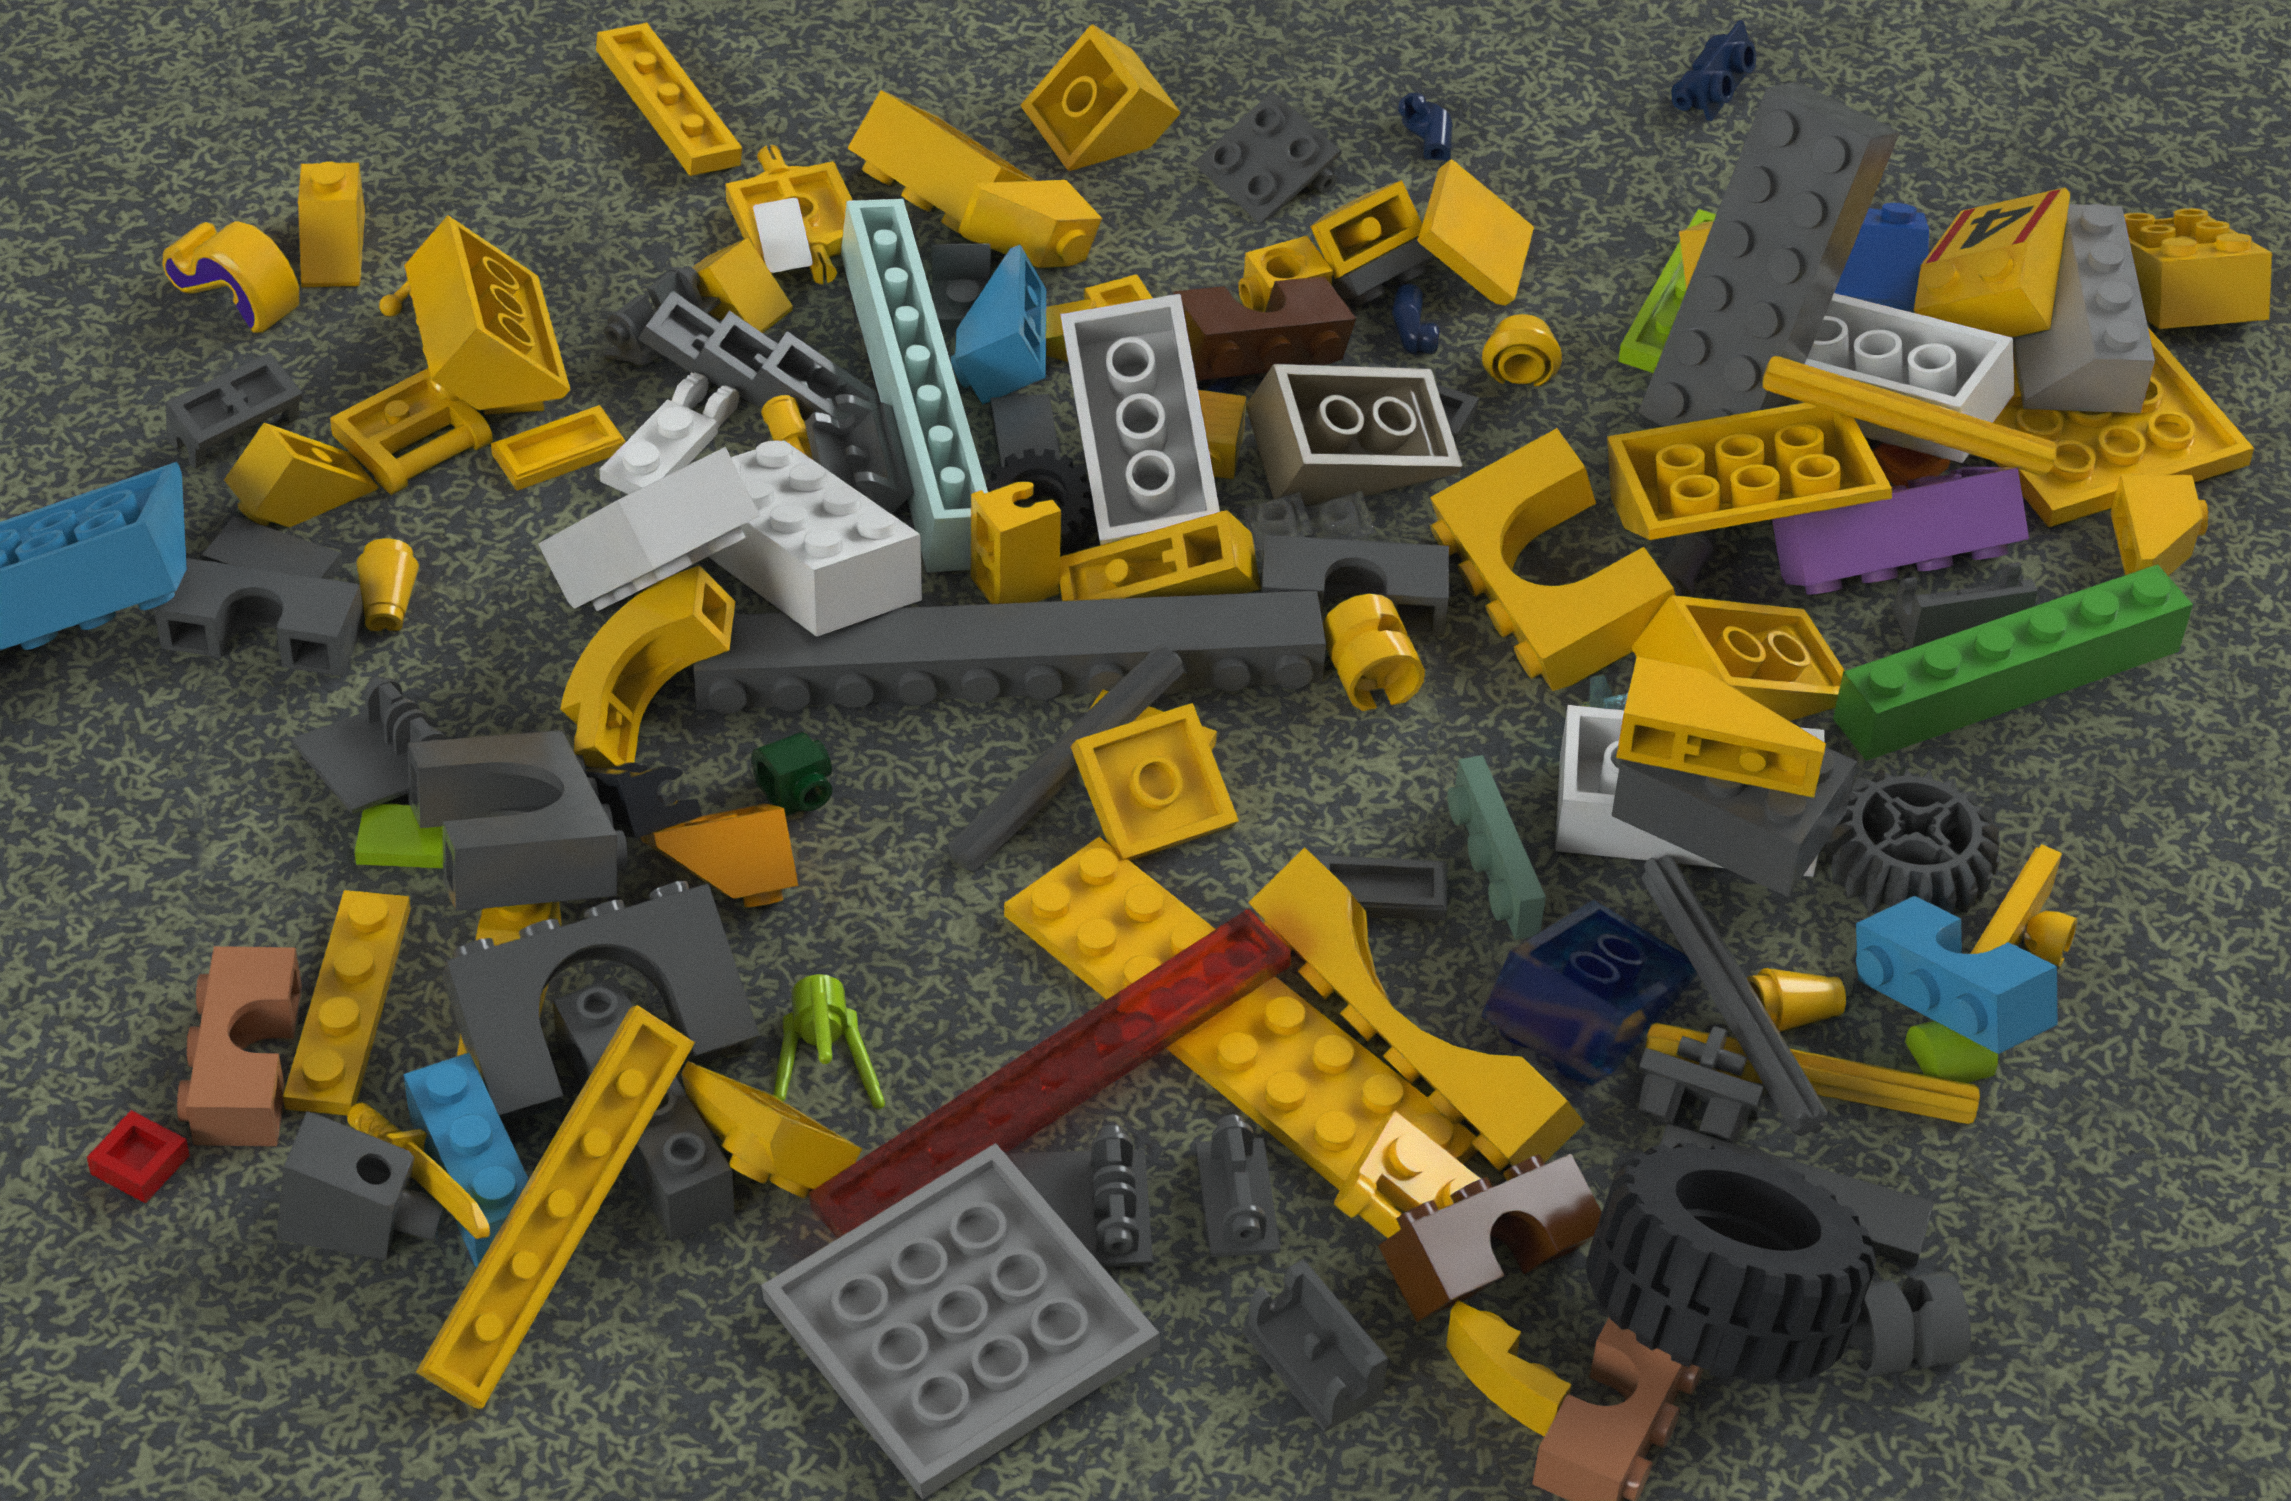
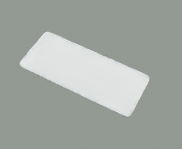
(782, 235)

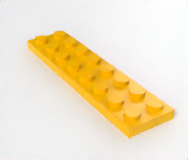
(1263, 1052)

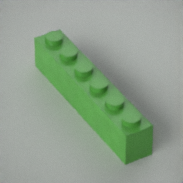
(2011, 662)

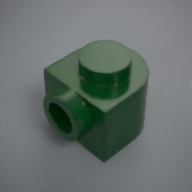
(793, 773)

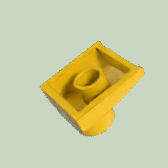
(767, 1133)

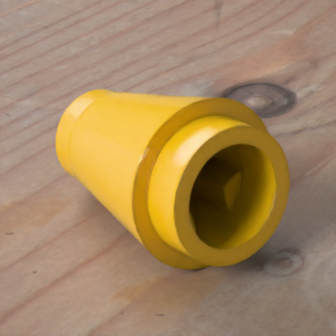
(386, 582)
(1798, 997)

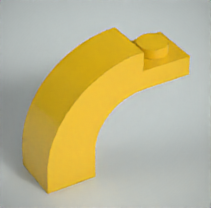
(635, 654)

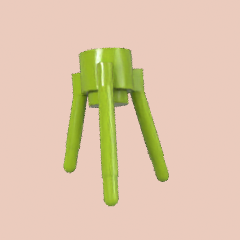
(820, 1019)

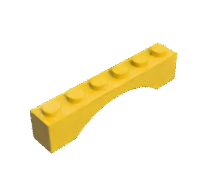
(1496, 1094)

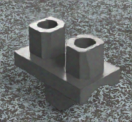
(1728, 1098)

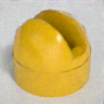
(2049, 935)

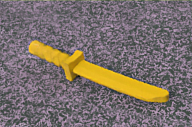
(425, 1169)

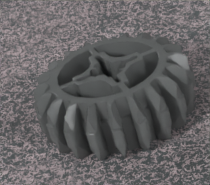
(1912, 852)

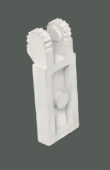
(670, 436)

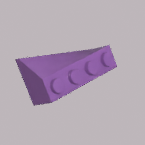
(1923, 525)

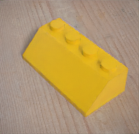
(483, 322)

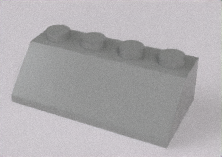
(2099, 335)

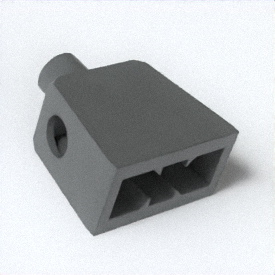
(351, 1192)

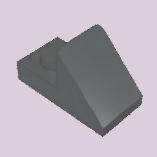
(958, 280)

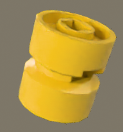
(1372, 651)

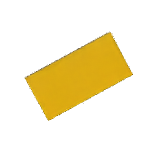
(557, 447)

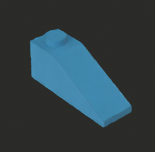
(1004, 331)

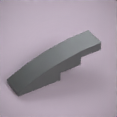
(750, 361)

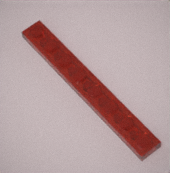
(1060, 1070)

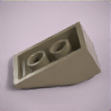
(1350, 430)

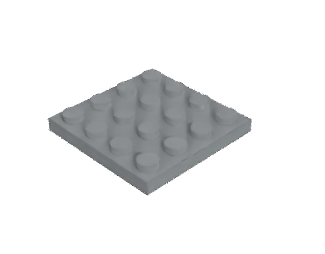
(960, 1319)

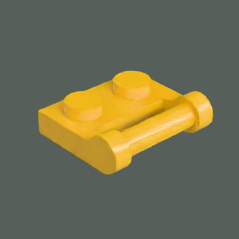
(400, 418)
(1405, 1170)

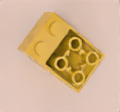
(2198, 270)

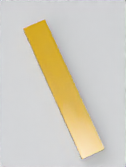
(555, 1208)

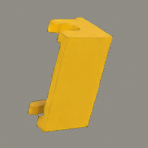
(1014, 546)

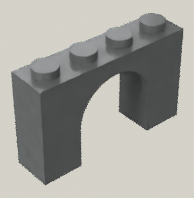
(515, 820)
(669, 940)

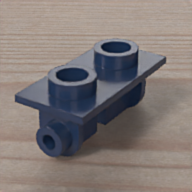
(1716, 72)

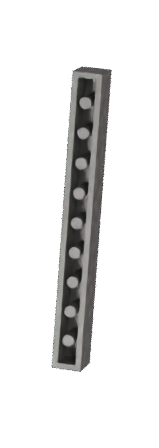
(1015, 651)

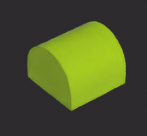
(1949, 1054)

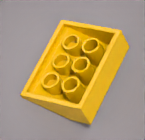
(1741, 470)

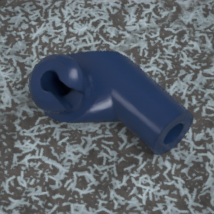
(1429, 123)
(1407, 316)

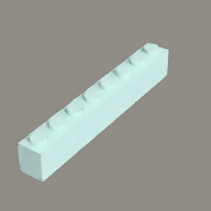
(913, 376)

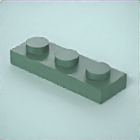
(1496, 848)

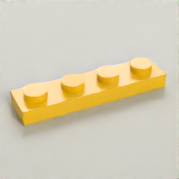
(669, 99)
(347, 1003)

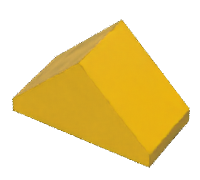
(743, 286)

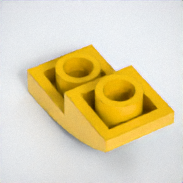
(1488, 1355)

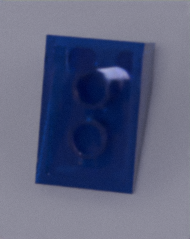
(1586, 991)

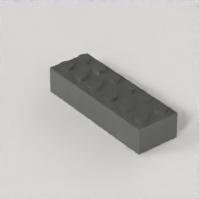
(1770, 255)

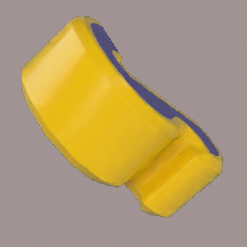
(243, 261)

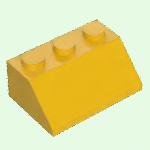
(926, 157)

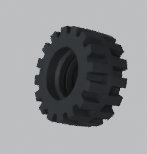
(1053, 479)

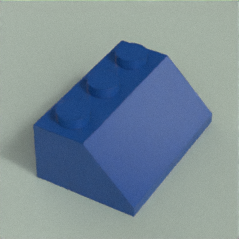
(1887, 257)

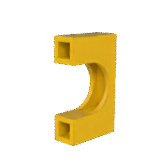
(1561, 628)

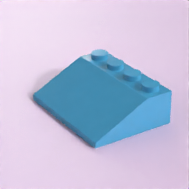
(91, 557)

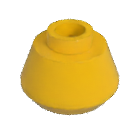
(1522, 351)

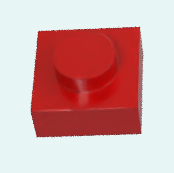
(138, 1156)

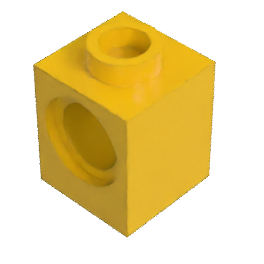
(1278, 262)

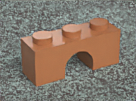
(234, 1092)
(1602, 1449)

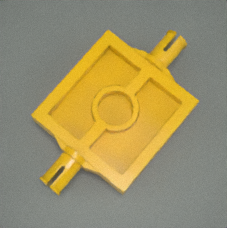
(821, 202)

